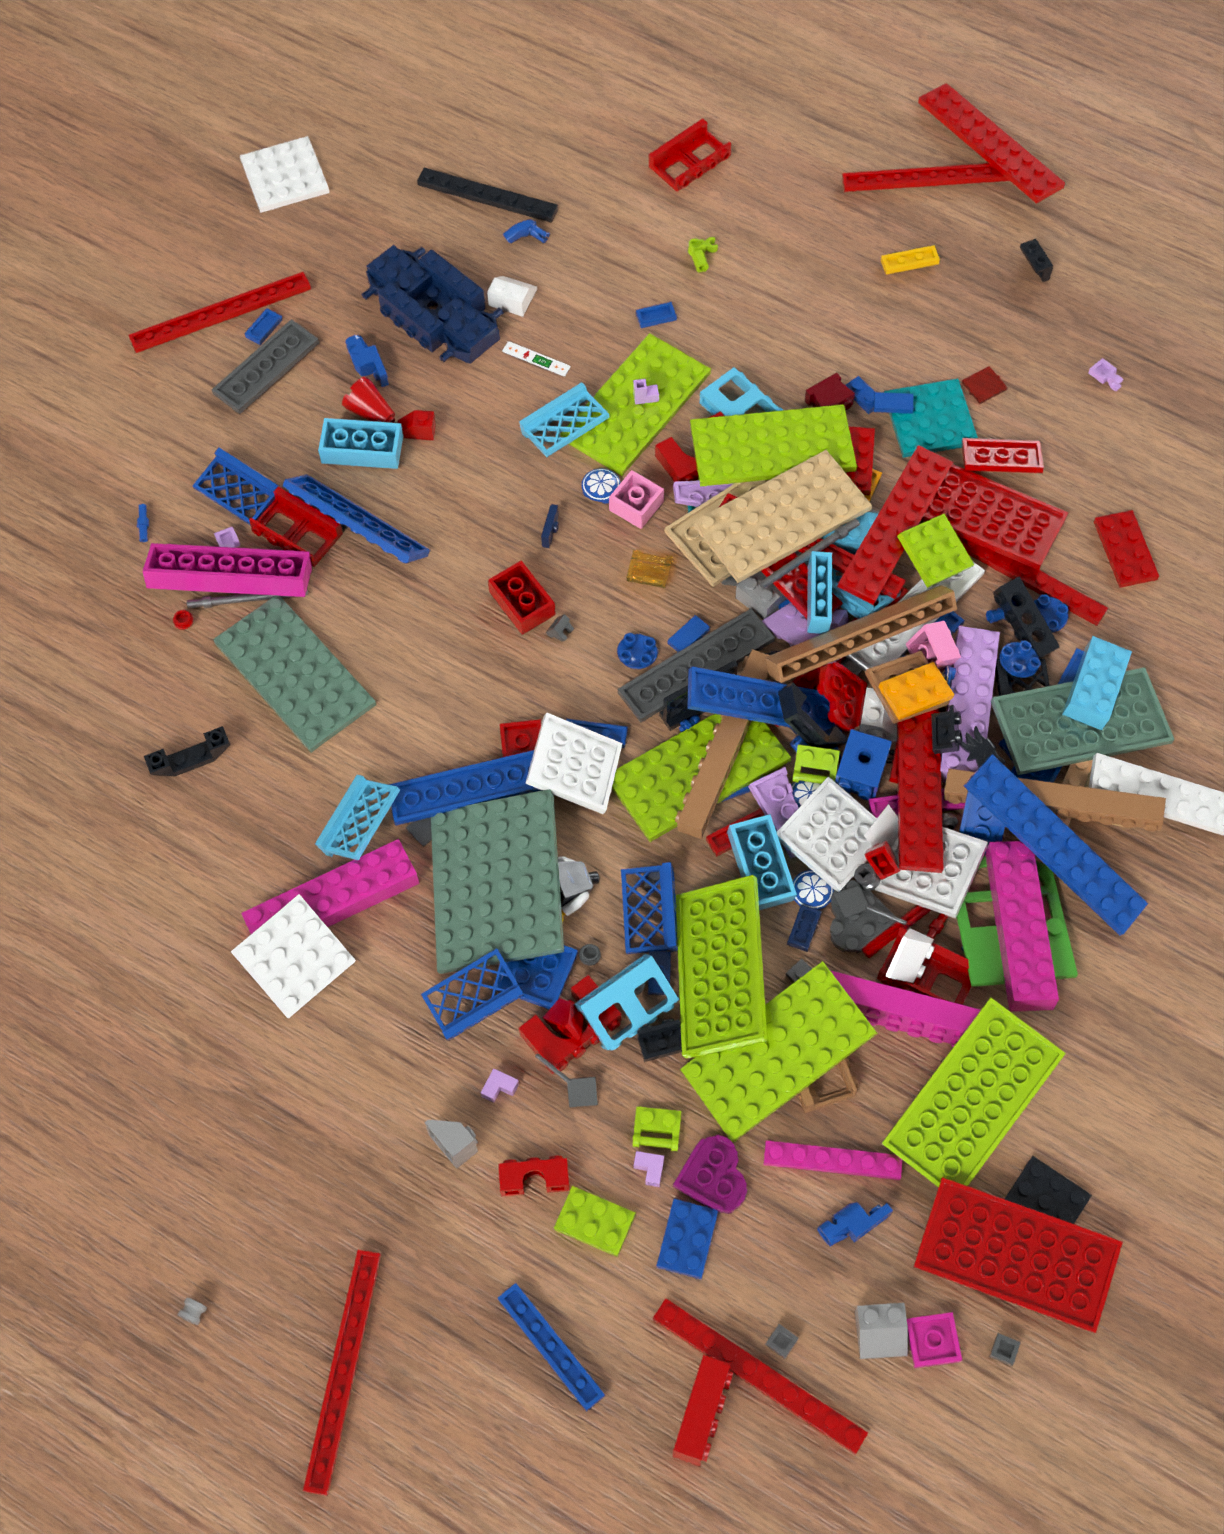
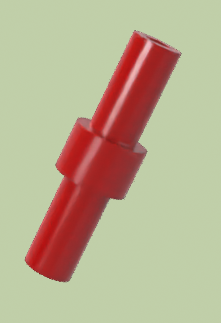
(936, 926)

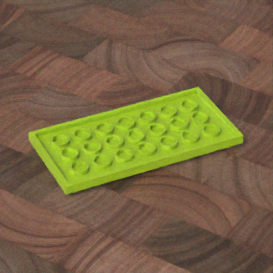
(631, 425)
(768, 443)
(657, 781)
(720, 967)
(807, 1035)
(973, 1096)

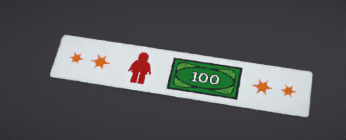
(536, 358)

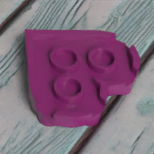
(712, 1175)

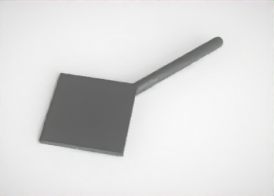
(421, 830)
(853, 902)
(580, 1090)

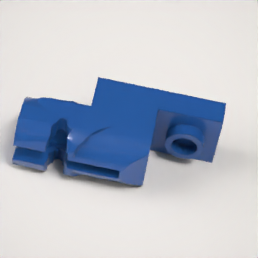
(366, 359)
(854, 1222)

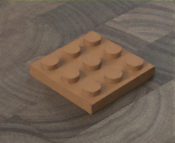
(892, 669)

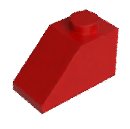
(418, 425)
(882, 860)
(565, 1019)

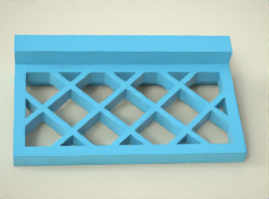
(555, 412)
(855, 605)
(348, 812)

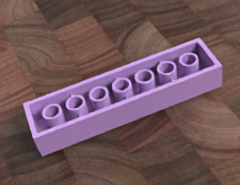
(971, 690)

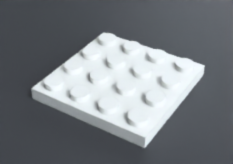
(284, 174)
(574, 763)
(829, 834)
(944, 890)
(293, 956)

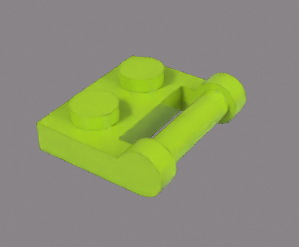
(815, 758)
(657, 1121)

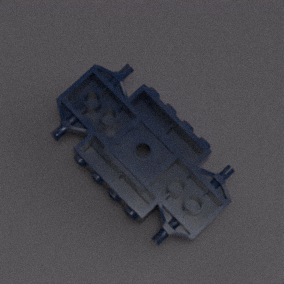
(412, 285)

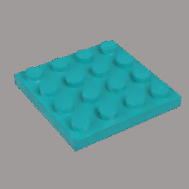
(937, 419)

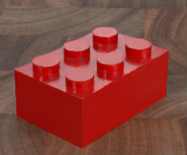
(521, 597)

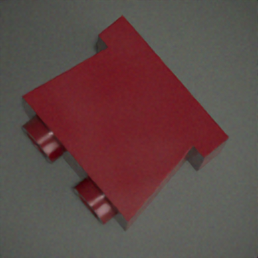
(830, 393)

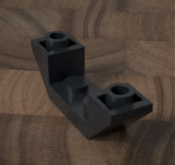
(791, 700)
(189, 758)

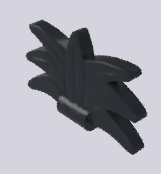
(979, 748)

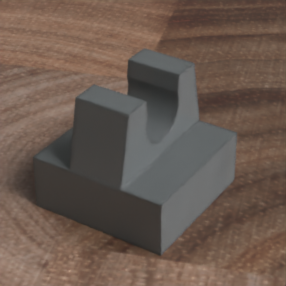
(556, 629)

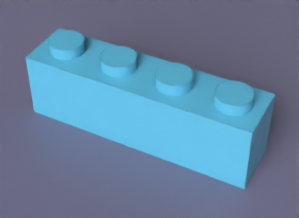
(819, 592)

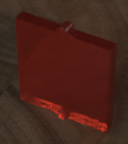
(984, 385)

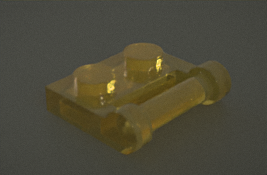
(649, 573)

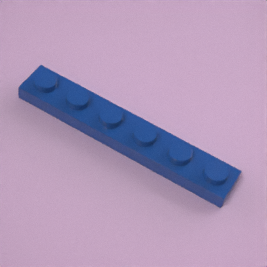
(551, 1347)

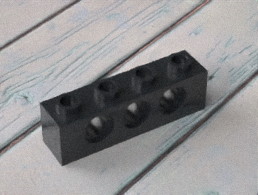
(1025, 608)

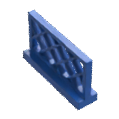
(243, 472)
(668, 912)
(480, 1012)

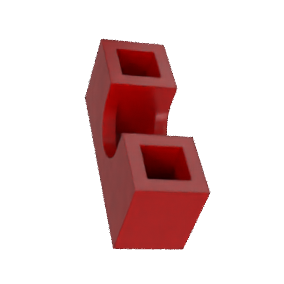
(514, 1174)

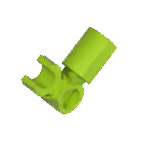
(697, 249)

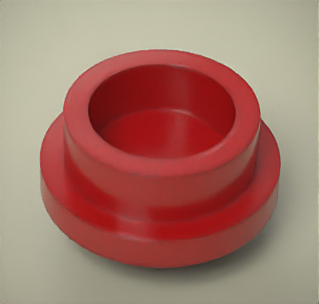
(183, 619)

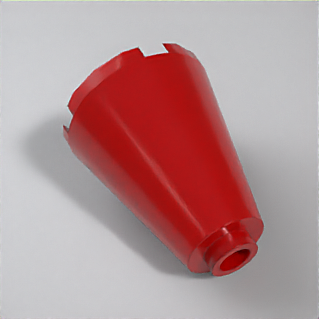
(368, 402)

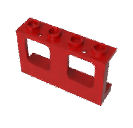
(680, 150)
(305, 520)
(941, 962)

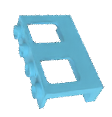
(715, 401)
(621, 990)

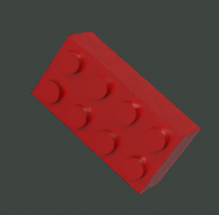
(700, 1414)

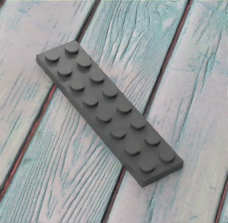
(727, 643)

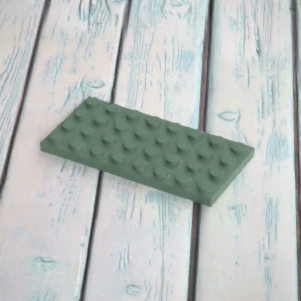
(294, 673)
(1046, 739)

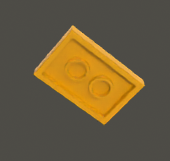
(916, 690)

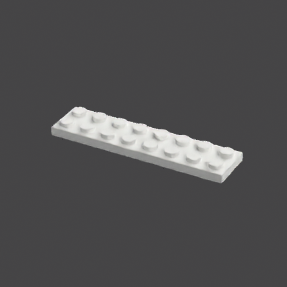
(896, 646)
(1184, 800)

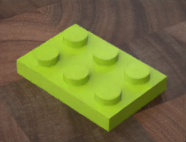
(594, 1221)

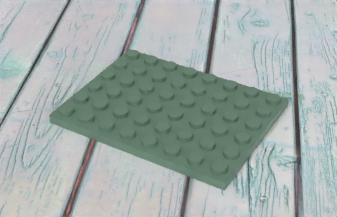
(496, 881)

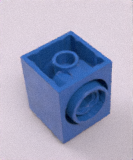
(863, 764)

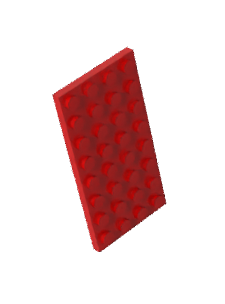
(997, 516)
(1018, 1255)

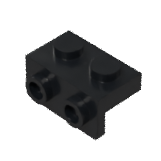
(1037, 258)
(946, 731)
(660, 1039)

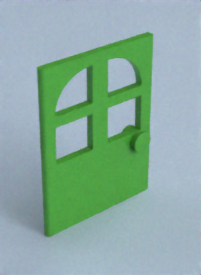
(982, 943)

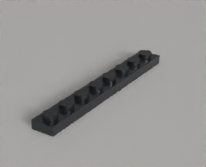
(487, 195)

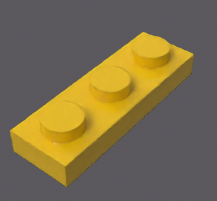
(910, 259)

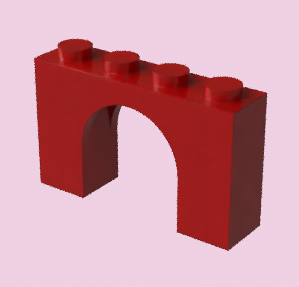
(675, 461)
(560, 1050)

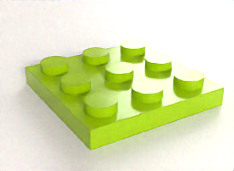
(935, 550)

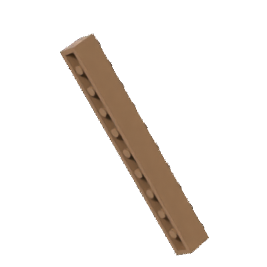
(860, 633)
(719, 760)
(1079, 802)

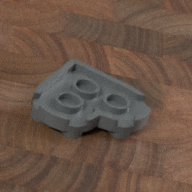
(860, 929)

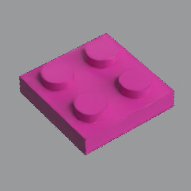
(933, 1340)

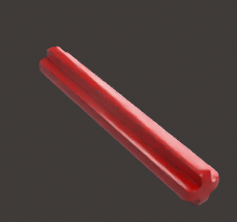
(891, 933)

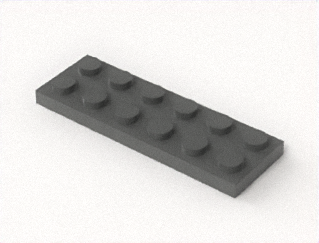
(265, 366)

